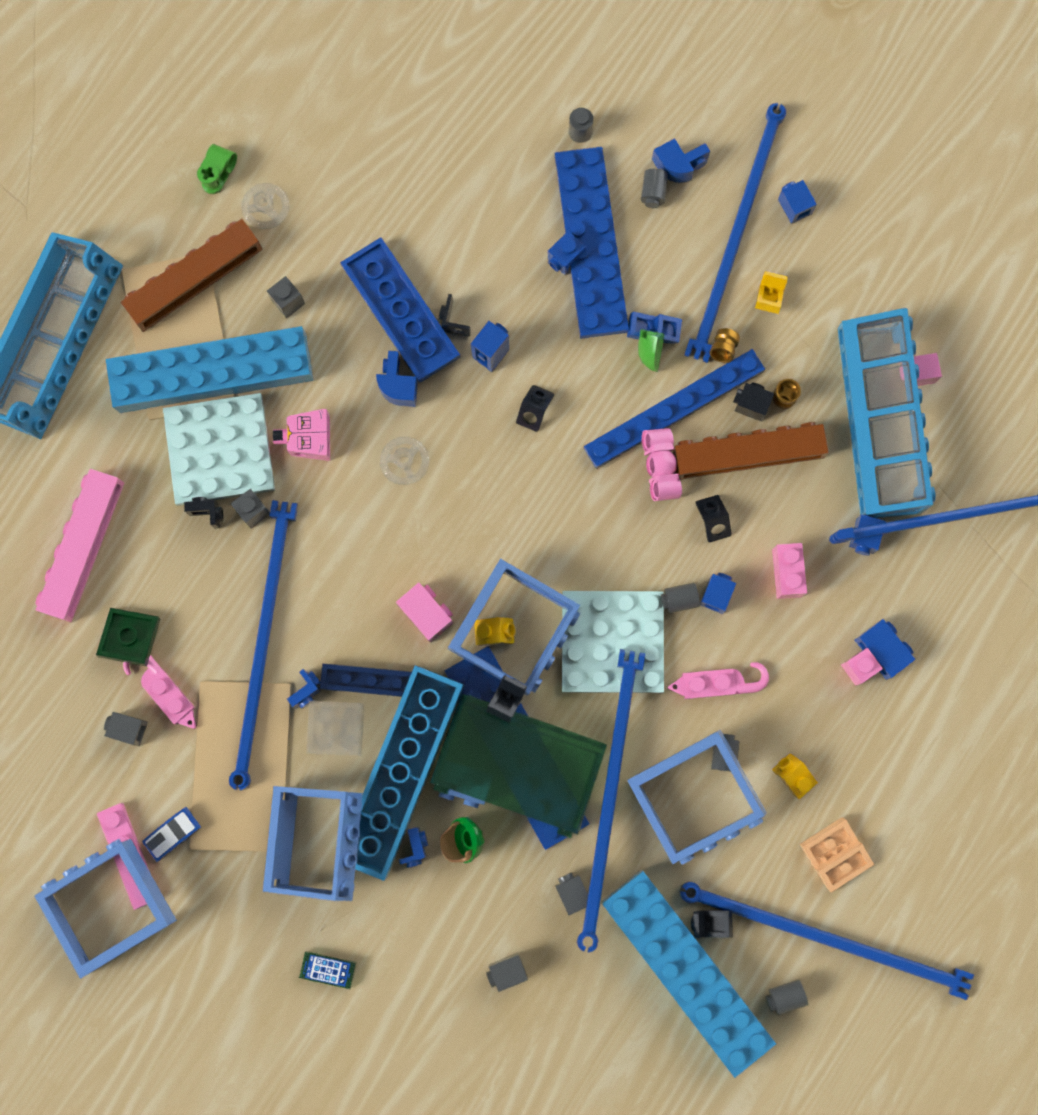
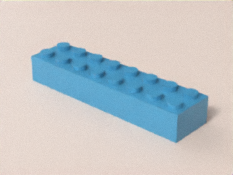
(209, 369)
(403, 768)
(688, 973)

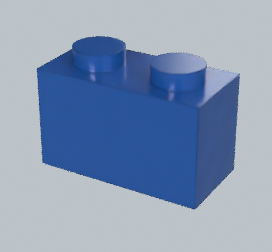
(490, 345)
(886, 648)

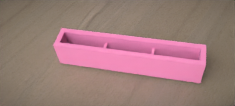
(79, 545)

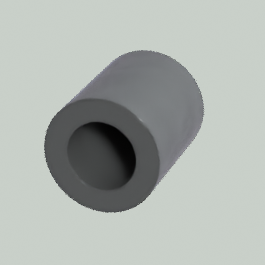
(580, 125)
(654, 188)
(680, 598)
(718, 761)
(787, 997)

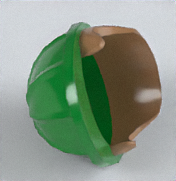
(462, 841)

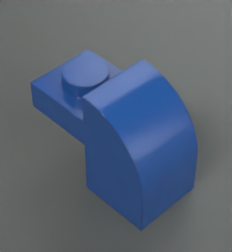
(676, 163)
(394, 387)

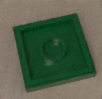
(128, 637)

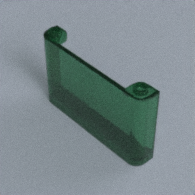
(519, 765)

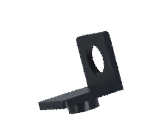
(449, 327)
(536, 402)
(714, 513)

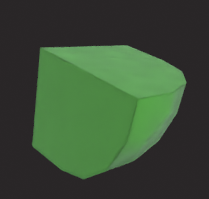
(650, 348)

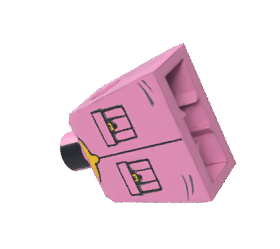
(306, 435)

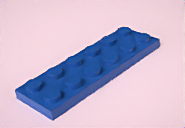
(400, 310)

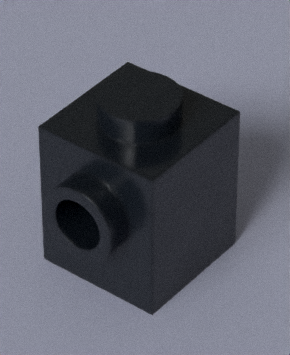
(753, 401)

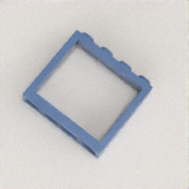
(557, 640)
(729, 831)
(281, 844)
(145, 884)

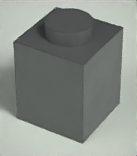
(286, 297)
(250, 508)
(125, 728)
(572, 893)
(507, 972)

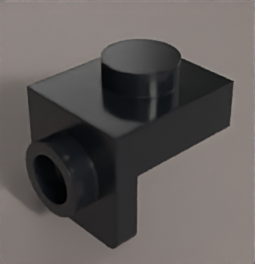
(201, 506)
(507, 698)
(712, 924)

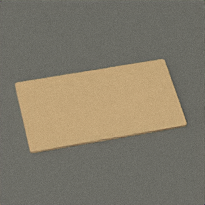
(188, 325)
(230, 816)

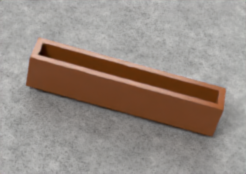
(191, 275)
(750, 451)

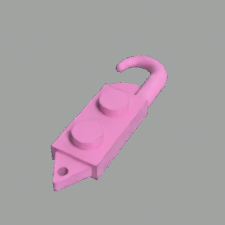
(718, 683)
(166, 694)

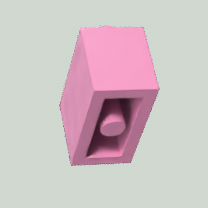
(789, 571)
(425, 612)

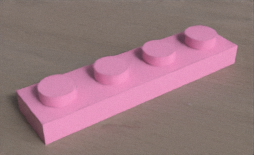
(118, 826)

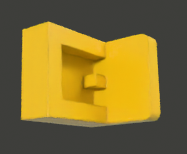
(771, 292)
(494, 631)
(795, 775)

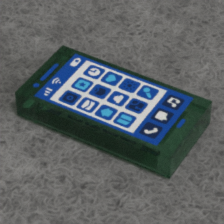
(327, 970)

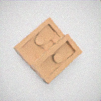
(836, 854)

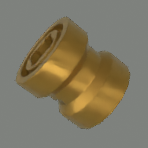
(725, 345)
(789, 389)

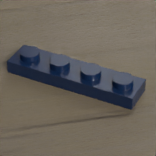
(364, 680)

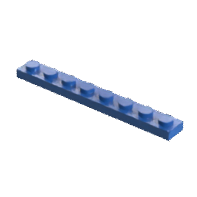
(674, 408)

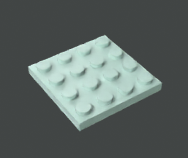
(218, 448)
(604, 627)

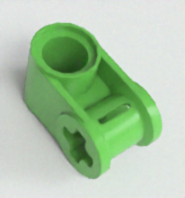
(216, 168)

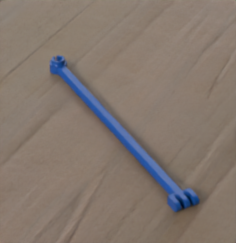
(740, 222)
(848, 534)
(264, 629)
(609, 798)
(953, 981)

